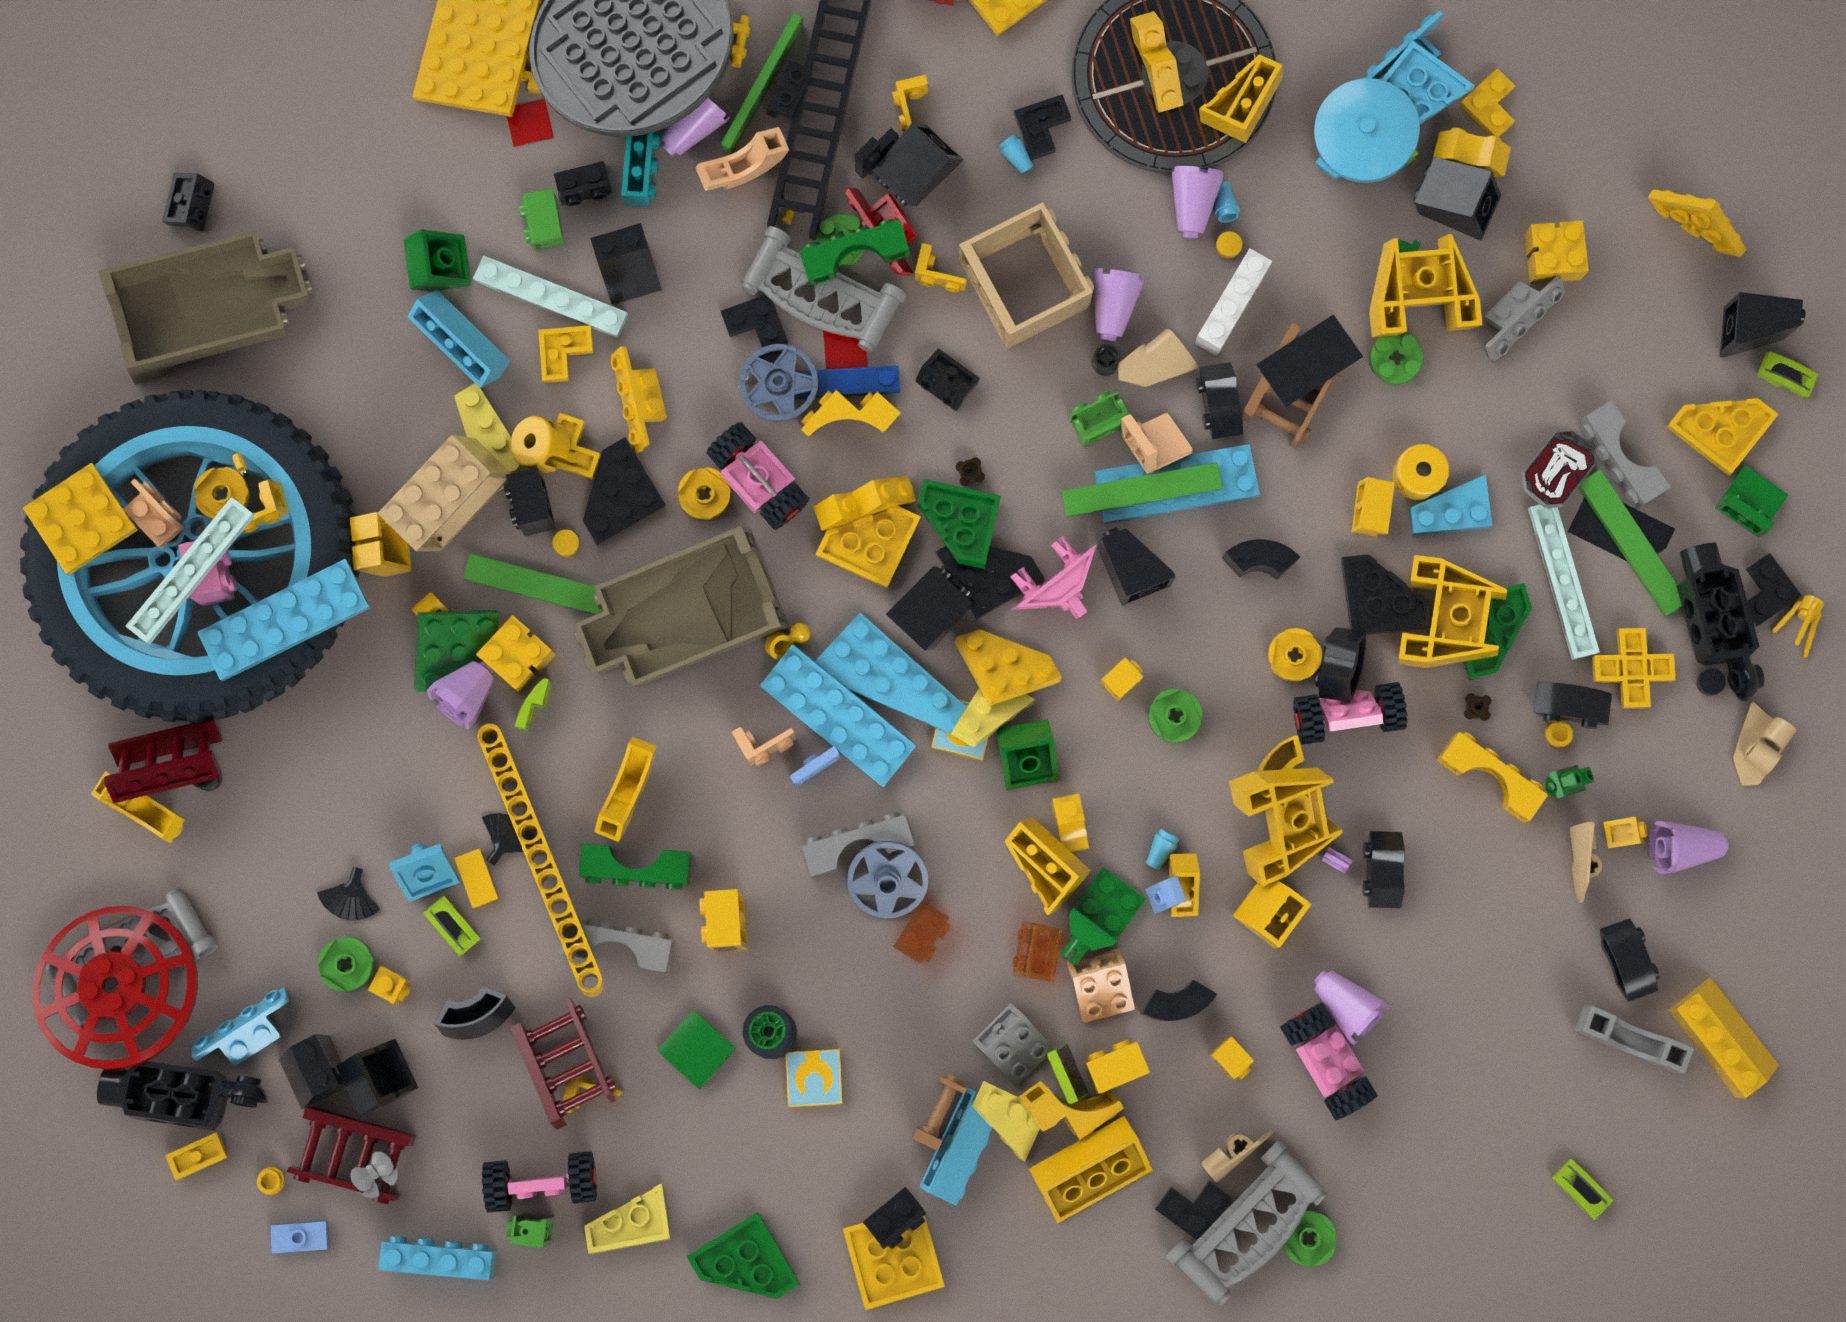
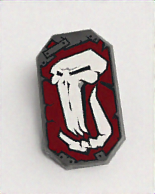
(1558, 469)

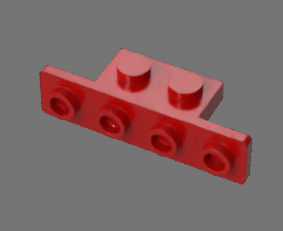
(883, 210)

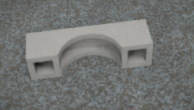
(1639, 482)
(824, 854)
(651, 952)
(1634, 1041)

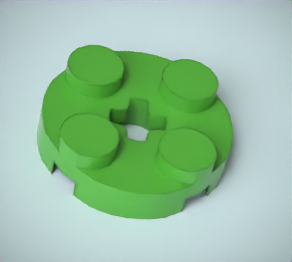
(838, 225)
(1386, 369)
(1189, 721)
(330, 968)
(1324, 1240)

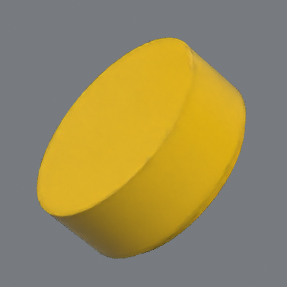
(1229, 245)
(566, 543)
(1558, 734)

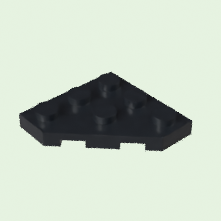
(619, 493)
(991, 585)
(1380, 599)

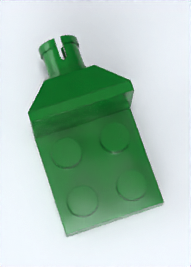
(1100, 915)

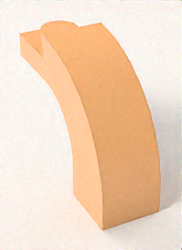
(748, 163)

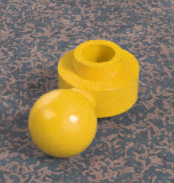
(798, 634)

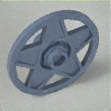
(778, 382)
(887, 879)

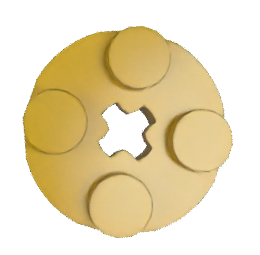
(216, 479)
(708, 508)
(1307, 646)

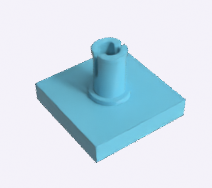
(424, 871)

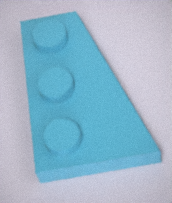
(1455, 510)

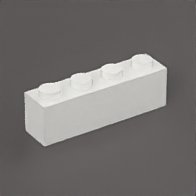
(1233, 302)

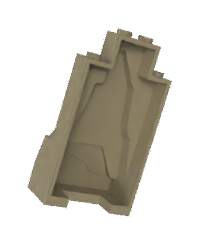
(202, 302)
(682, 609)

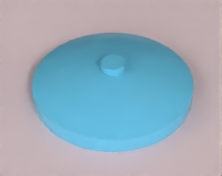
(1366, 130)

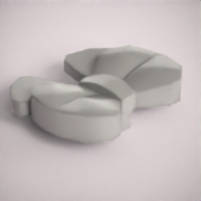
(365, 1178)

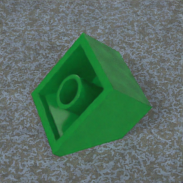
(436, 261)
(1027, 754)

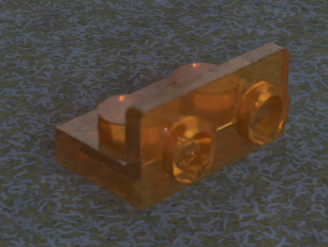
(921, 933)
(1037, 951)

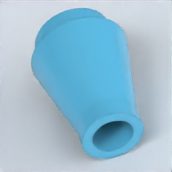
(1016, 153)
(1226, 204)
(1162, 845)

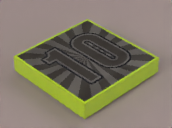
(1067, 1074)

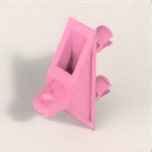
(1063, 587)

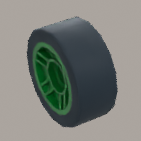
(756, 1030)

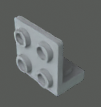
(1013, 1044)

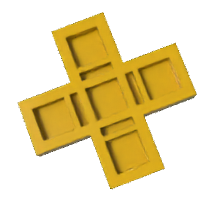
(1633, 668)

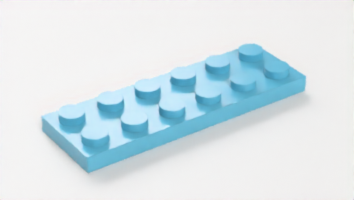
(1236, 475)
(283, 620)
(838, 715)

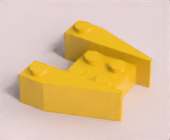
(1423, 280)
(1457, 618)
(1293, 817)

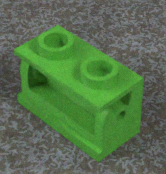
(542, 218)
(1099, 418)
(530, 1231)

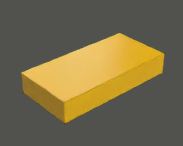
(476, 878)

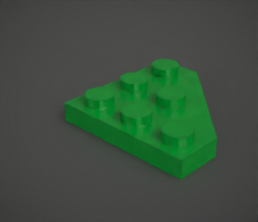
(961, 519)
(1502, 629)
(449, 642)
(745, 1260)

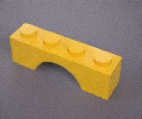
(1520, 796)

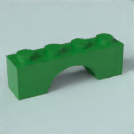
(884, 240)
(670, 868)

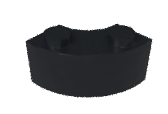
(1220, 400)
(1260, 556)
(1341, 664)
(1572, 703)
(1384, 869)
(1629, 959)
(1178, 1005)
(474, 1016)

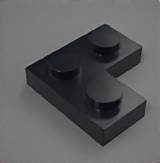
(1035, 124)
(872, 152)
(757, 315)
(1775, 586)
(1197, 1216)

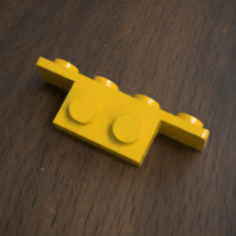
(639, 396)

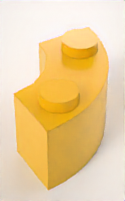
(1473, 150)
(1284, 756)

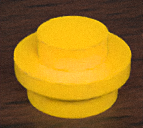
(271, 1180)

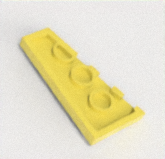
(484, 424)

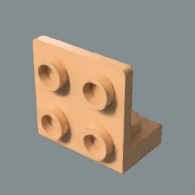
(1155, 441)
(154, 517)
(761, 754)
(1102, 985)

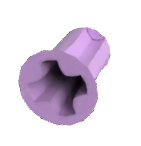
(1337, 860)

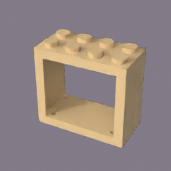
(1032, 221)
(445, 494)

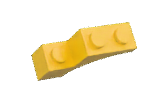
(1158, 60)
(835, 407)
(864, 501)
(626, 790)
(145, 811)
(1080, 1117)

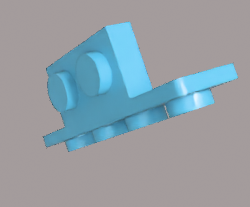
(1393, 54)
(245, 1033)

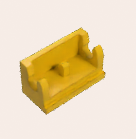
(1372, 507)

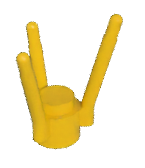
(1809, 612)

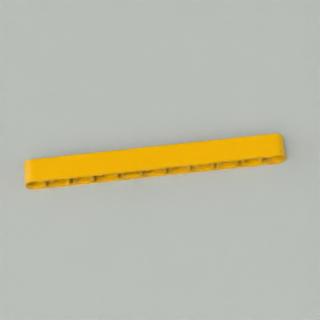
(543, 871)

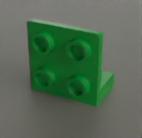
(1751, 501)

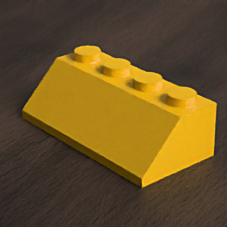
(1724, 1039)
(1090, 1169)

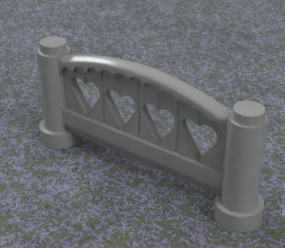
(876, 307)
(181, 916)
(1200, 1260)

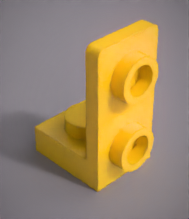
(910, 88)
(930, 278)
(275, 505)
(573, 1088)

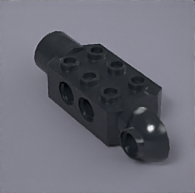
(1719, 618)
(176, 1094)

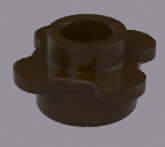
(974, 465)
(1470, 710)

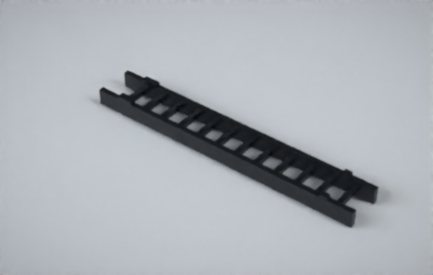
(834, 137)

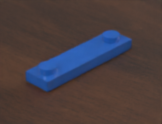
(856, 381)

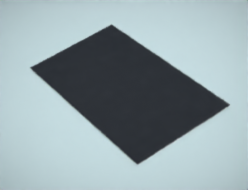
(1309, 360)
(1590, 529)

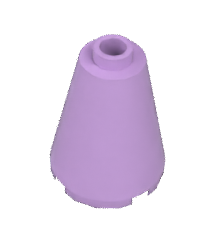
(693, 128)
(1194, 197)
(1114, 301)
(1683, 846)
(1349, 1004)

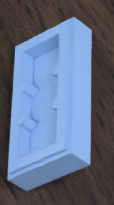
(814, 765)
(1165, 894)
(299, 1237)

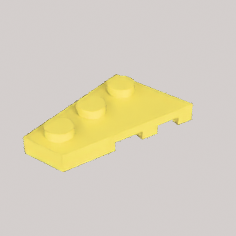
(983, 720)
(1007, 1117)
(633, 1224)

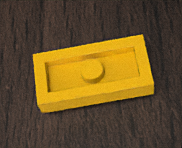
(197, 1156)

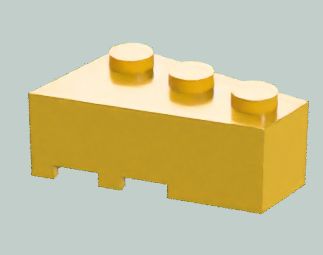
(1243, 101)
(1047, 863)

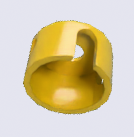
(548, 443)
(1413, 485)

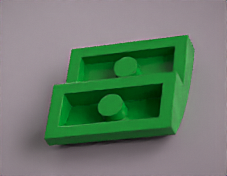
(696, 1049)

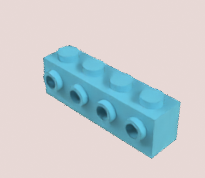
(458, 338)
(958, 1152)
(437, 1259)

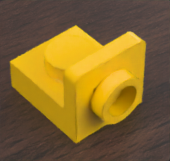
(1625, 832)
(390, 986)

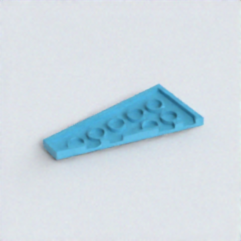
(1425, 81)
(885, 674)

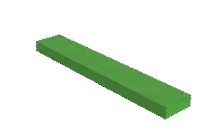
(762, 84)
(1141, 490)
(1631, 542)
(531, 584)

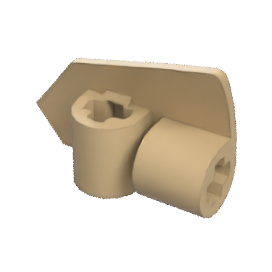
(1157, 361)
(1760, 745)
(1583, 844)
(1219, 1164)

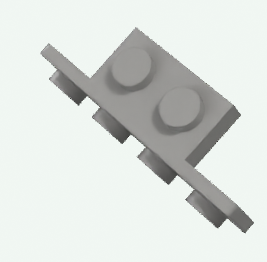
(1518, 312)

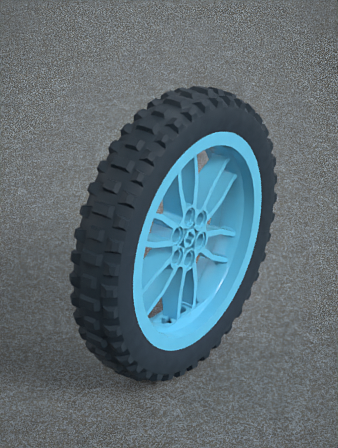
(123, 446)

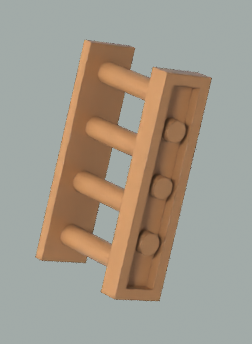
(1256, 408)
(929, 1133)

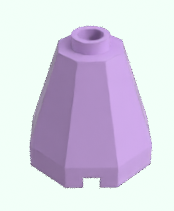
(463, 692)

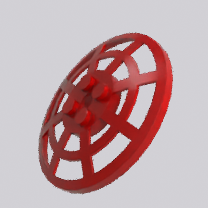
(125, 998)

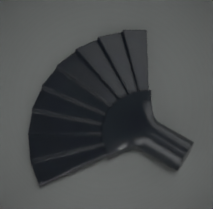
(503, 836)
(349, 899)

